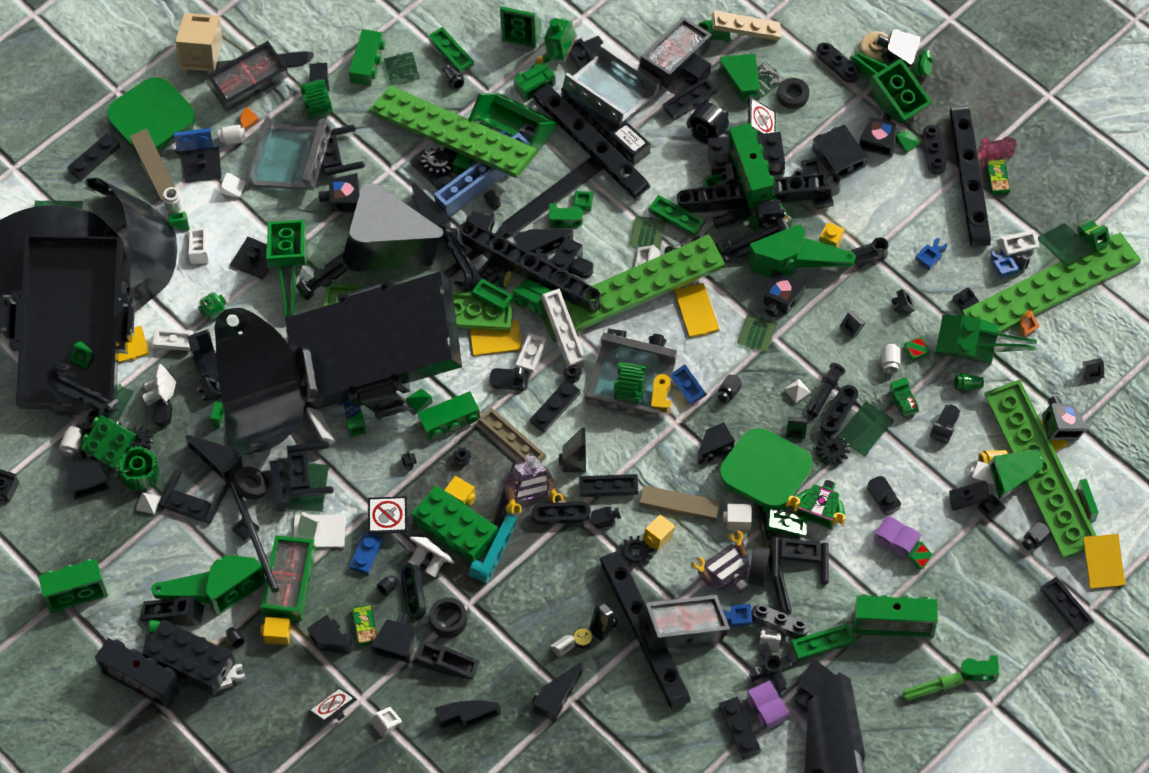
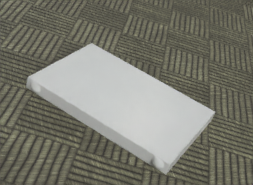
(331, 533)

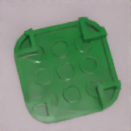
(153, 107)
(765, 469)

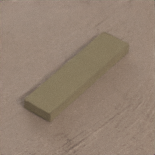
(152, 162)
(509, 436)
(680, 503)

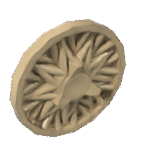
(869, 47)

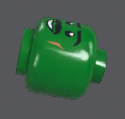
(212, 305)

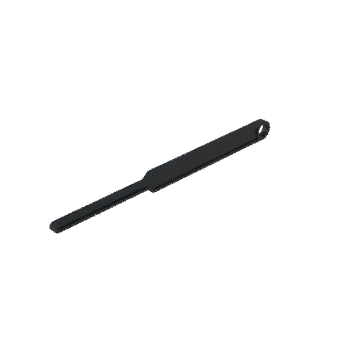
(541, 204)

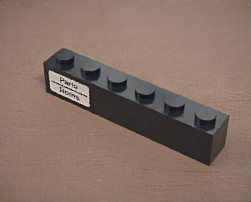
(622, 138)

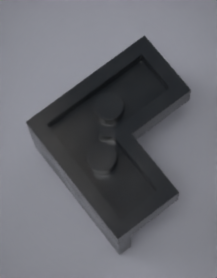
(203, 354)

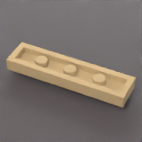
(746, 25)

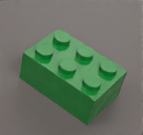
(72, 585)

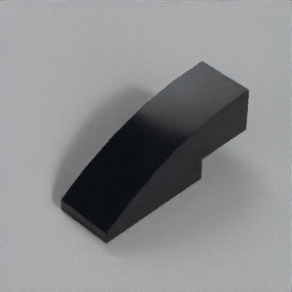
(445, 660)
(466, 713)

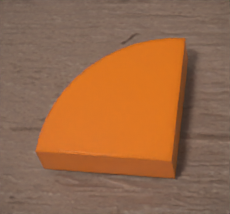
(248, 119)
(1028, 323)

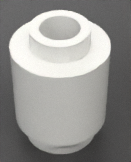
(231, 134)
(172, 200)
(890, 358)
(71, 441)

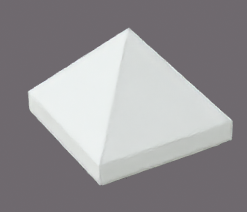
(797, 391)
(148, 503)

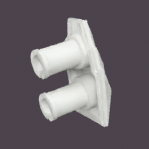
(160, 388)
(426, 546)

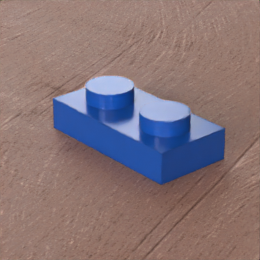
(193, 139)
(688, 385)
(366, 553)

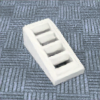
(198, 247)

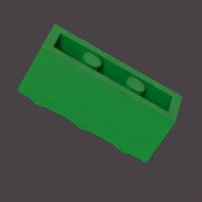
(367, 57)
(448, 415)

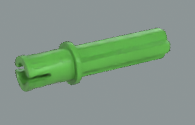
(934, 686)

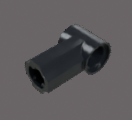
(869, 252)
(944, 427)

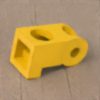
(659, 396)

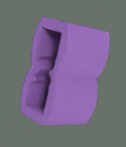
(896, 537)
(767, 705)

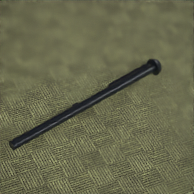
(254, 536)

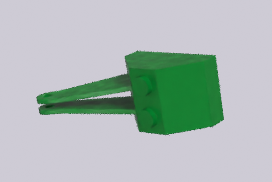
(893, 87)
(285, 250)
(791, 250)
(975, 339)
(221, 587)

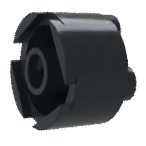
(708, 121)

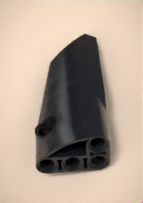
(834, 730)

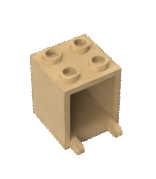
(199, 42)

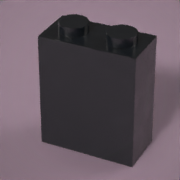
(839, 151)

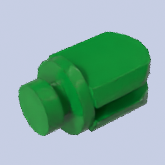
(923, 64)

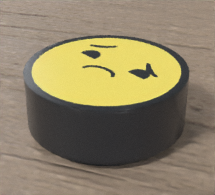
(504, 278)
(583, 638)

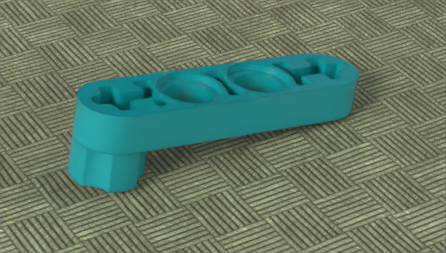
(484, 570)

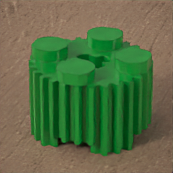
(316, 99)
(630, 382)
(139, 469)

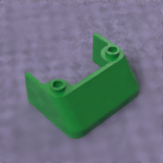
(509, 115)

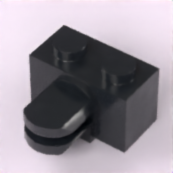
(570, 259)

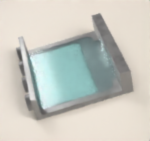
(613, 85)
(288, 155)
(621, 349)

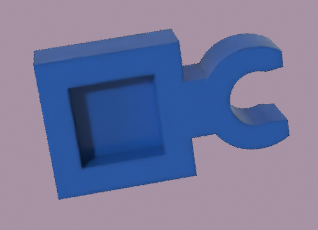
(931, 255)
(1004, 265)
(739, 615)

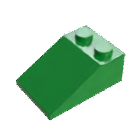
(520, 27)

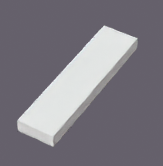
(563, 327)

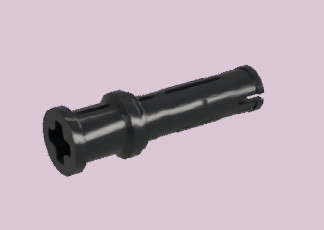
(829, 382)

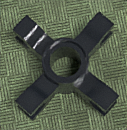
(769, 659)

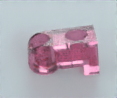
(997, 149)

